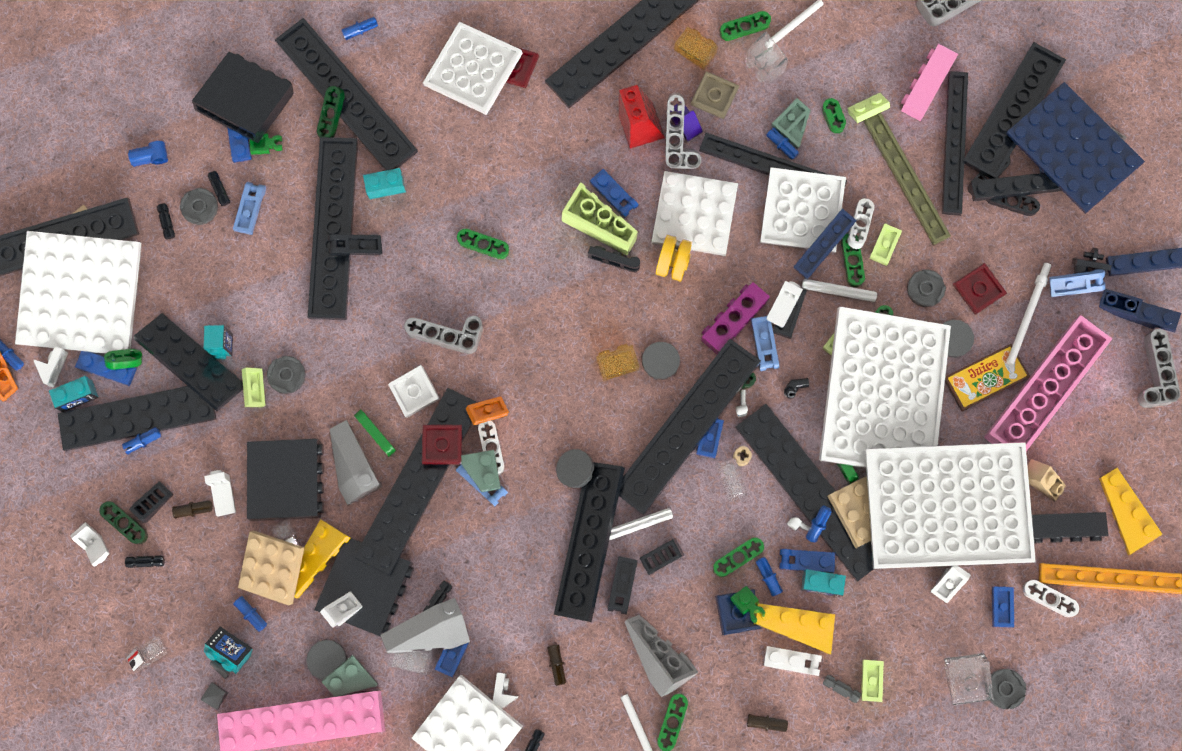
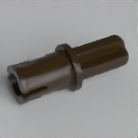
(192, 509)
(556, 664)
(767, 723)

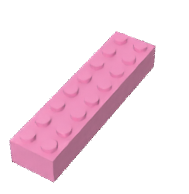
(1049, 384)
(301, 722)

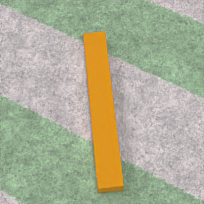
(1110, 578)

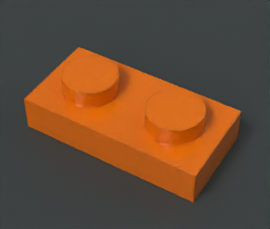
(487, 410)

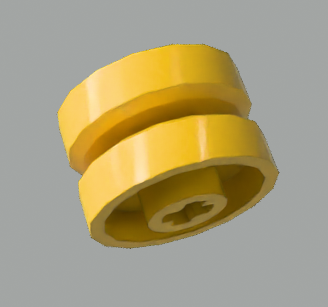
(675, 258)

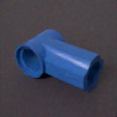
(153, 153)

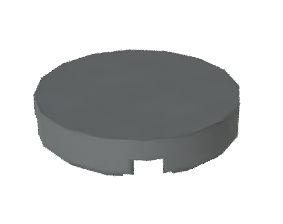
(199, 206)
(928, 293)
(960, 338)
(660, 360)
(286, 374)
(575, 468)
(325, 658)
(1007, 695)

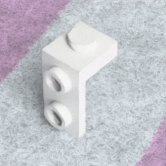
(784, 303)
(221, 492)
(92, 543)

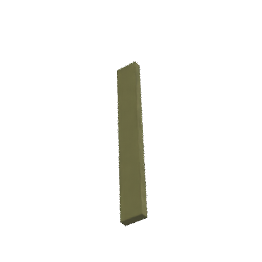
(907, 179)

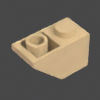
(1045, 479)

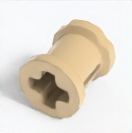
(747, 453)

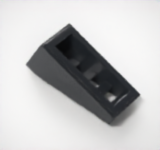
(156, 506)
(647, 565)

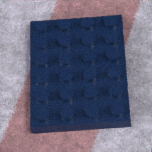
(1075, 147)

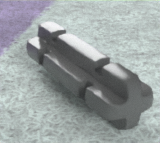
(842, 688)

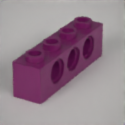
(751, 293)

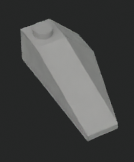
(352, 467)
(434, 628)
(661, 663)

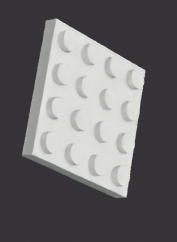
(472, 68)
(800, 207)
(695, 211)
(467, 722)

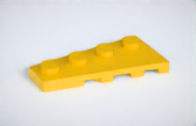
(1132, 518)
(318, 550)
(805, 626)

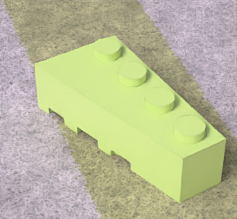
(598, 220)

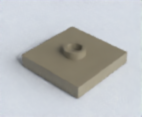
(714, 95)

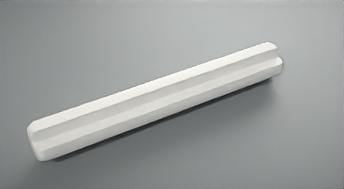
(839, 290)
(641, 523)

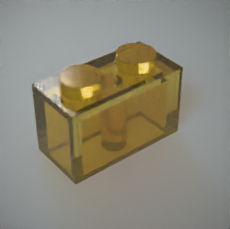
(696, 47)
(617, 362)

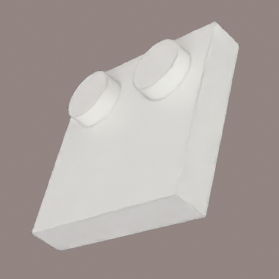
(414, 391)

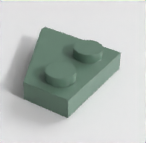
(482, 470)

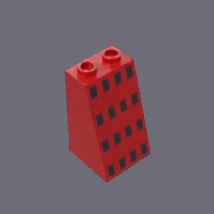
(638, 117)

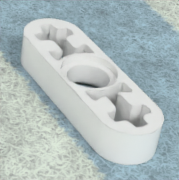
(857, 229)
(499, 460)
(1066, 600)

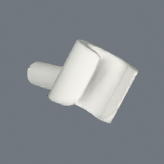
(742, 410)
(795, 522)

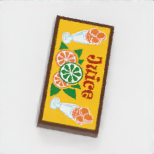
(985, 378)

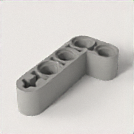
(942, 9)
(678, 131)
(442, 332)
(1156, 367)

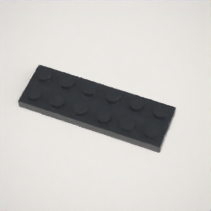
(189, 361)

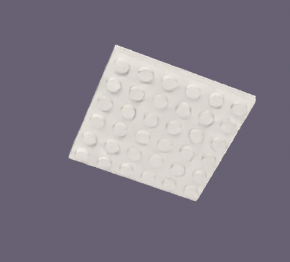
(78, 292)

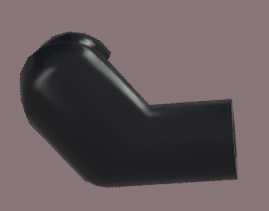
(794, 385)

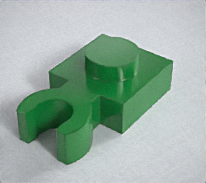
(265, 145)
(747, 602)

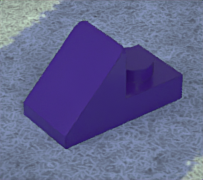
(691, 124)

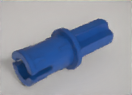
(359, 28)
(782, 143)
(10, 357)
(142, 440)
(818, 524)
(769, 577)
(250, 614)

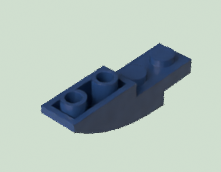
(1139, 312)

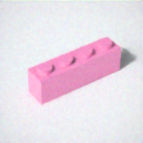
(929, 82)

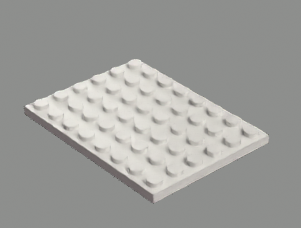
(883, 385)
(949, 505)

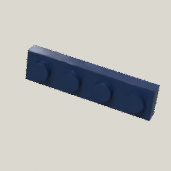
(824, 244)
(1145, 262)

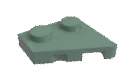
(793, 122)
(349, 678)

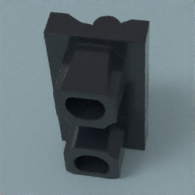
(1082, 265)

